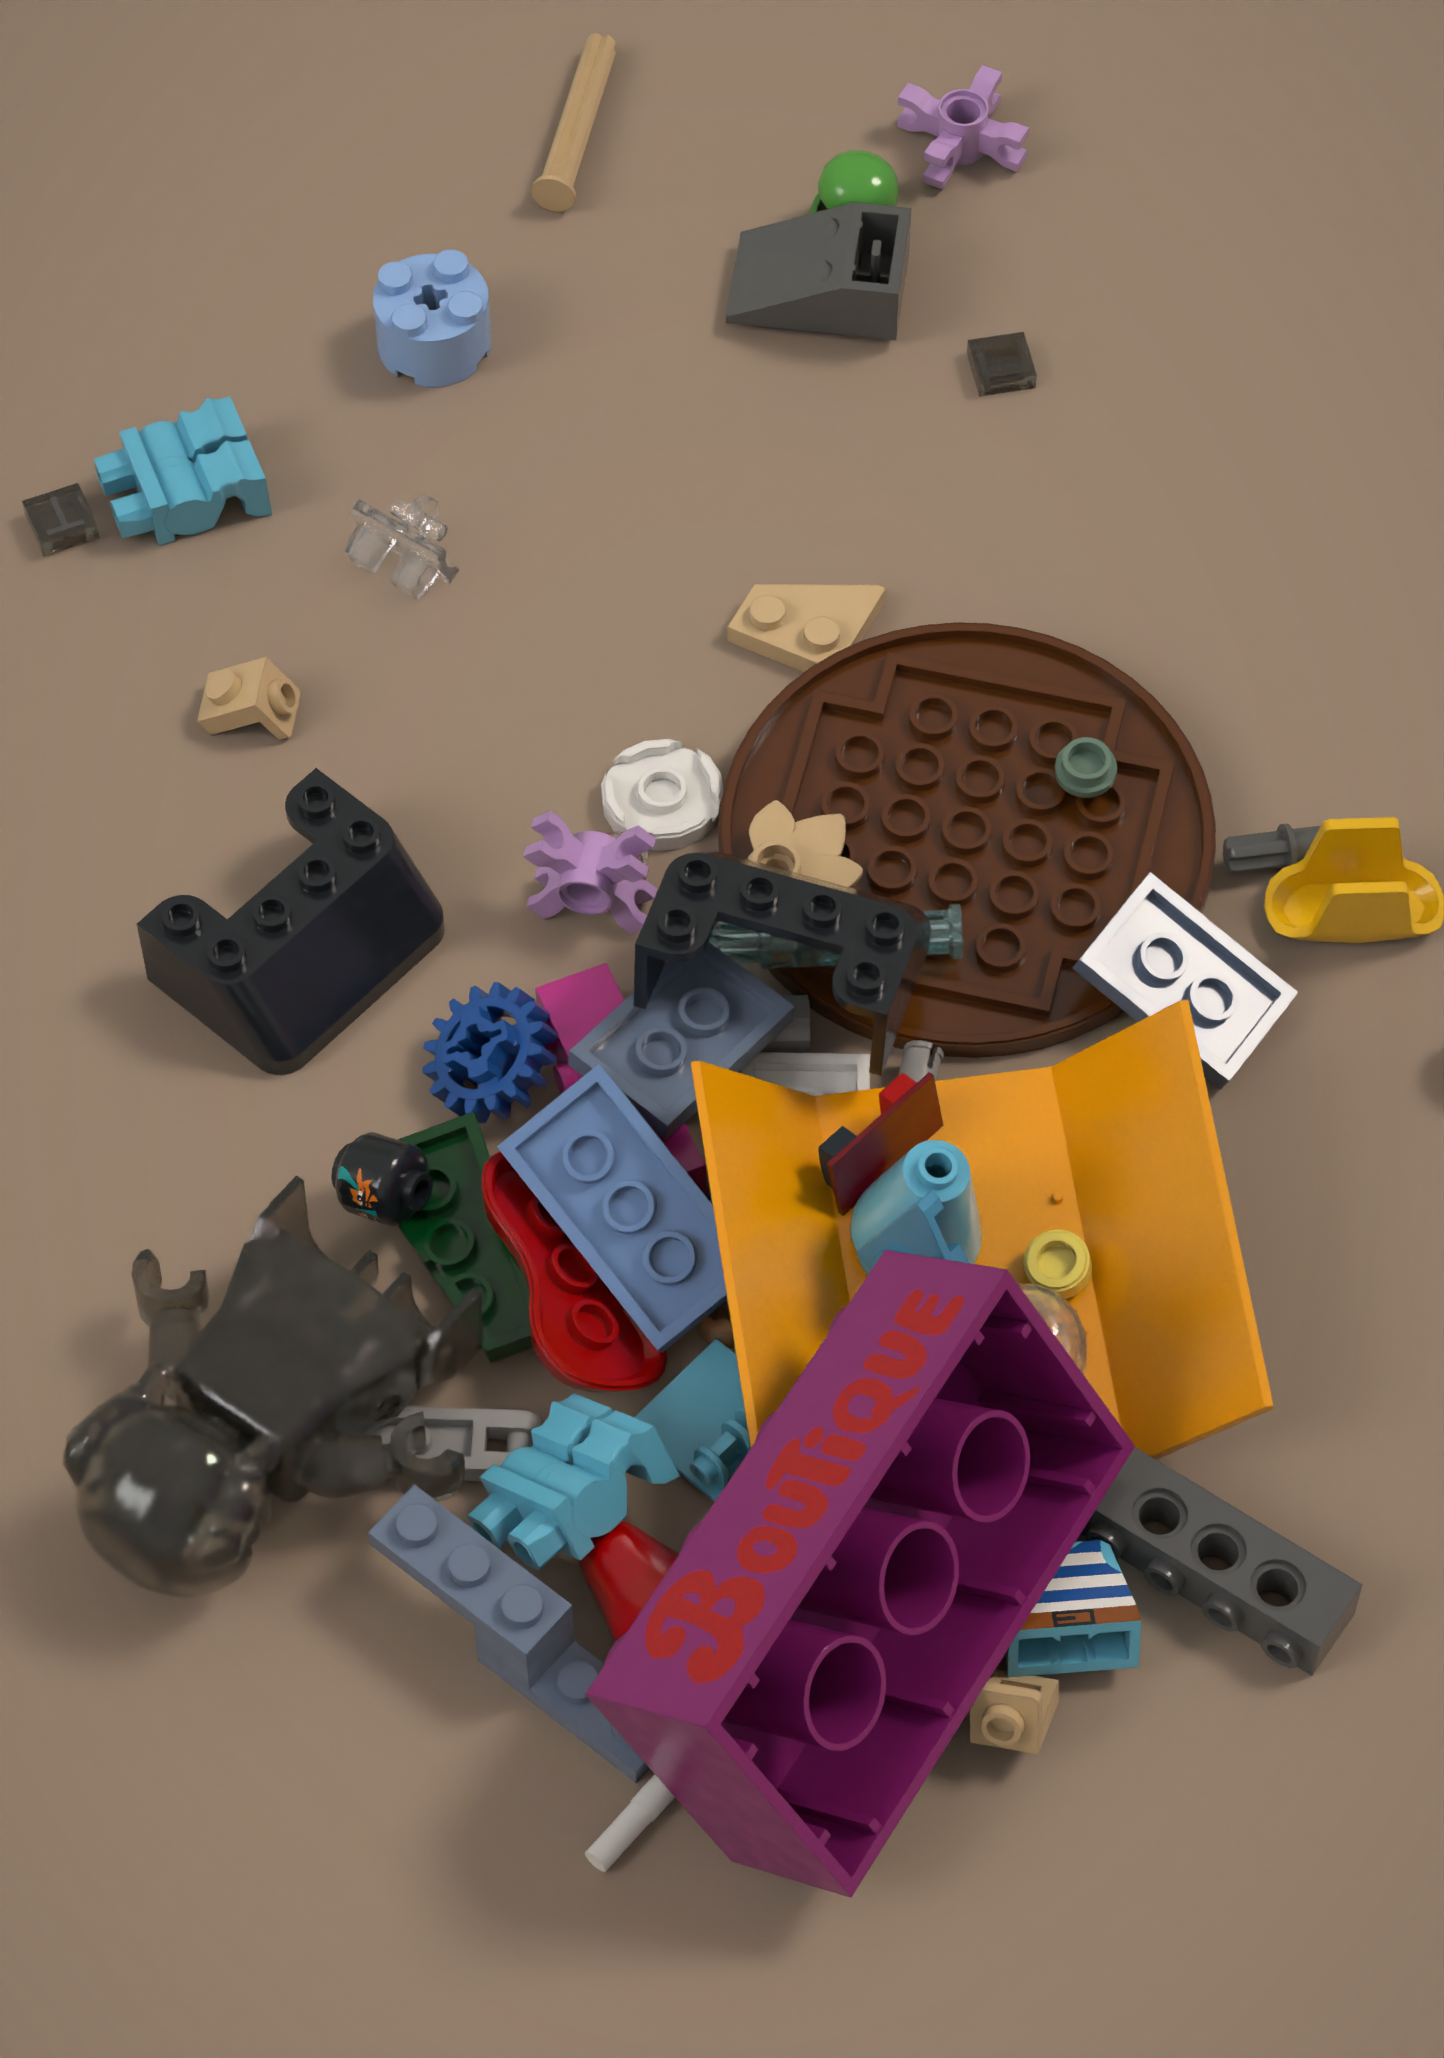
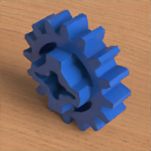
(490, 1052)

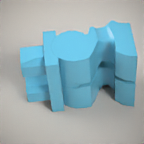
(183, 473)
(569, 1481)

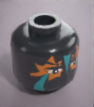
(382, 1179)

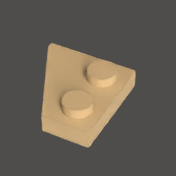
(804, 621)

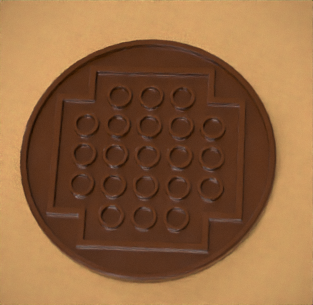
(951, 796)

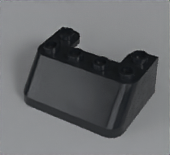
(877, 936)
(308, 944)

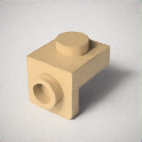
(249, 695)
(1014, 1712)

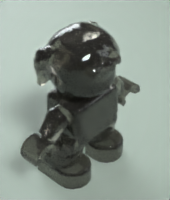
(261, 1405)

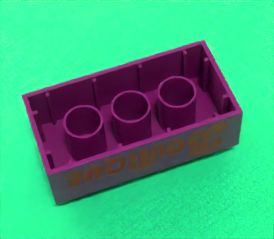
(864, 1570)

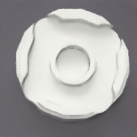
(664, 792)

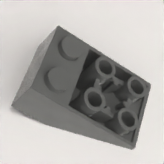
(825, 272)

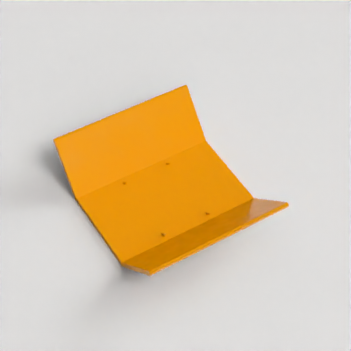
(1092, 1146)

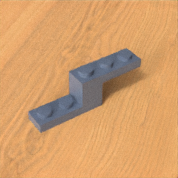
(518, 1621)

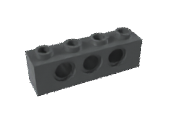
(1258, 1558)

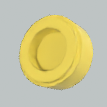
(1058, 1262)

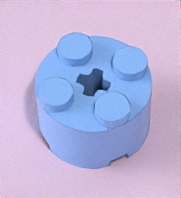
(432, 318)

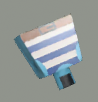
(1080, 1620)

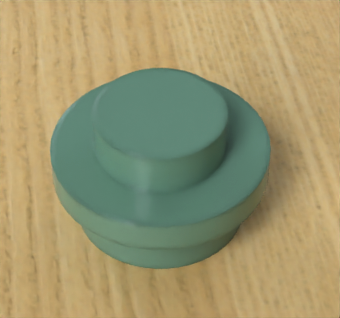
(1086, 768)

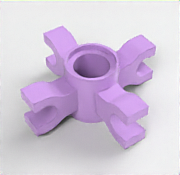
(962, 127)
(590, 872)

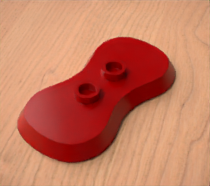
(573, 1315)

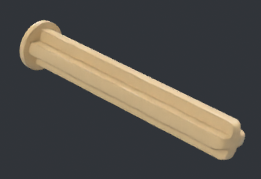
(555, 187)

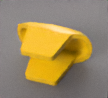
(1355, 887)

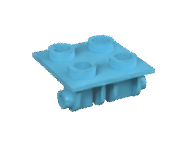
(703, 1420)

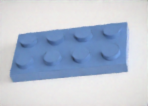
(624, 1205)

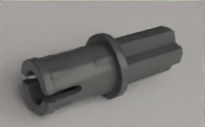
(1267, 849)

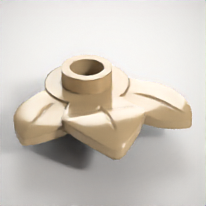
(803, 846)

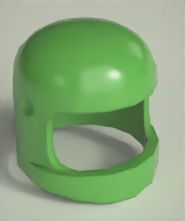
(856, 178)

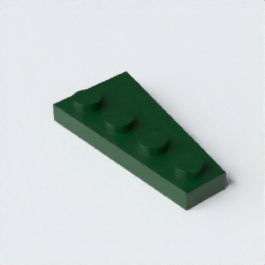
(459, 1241)

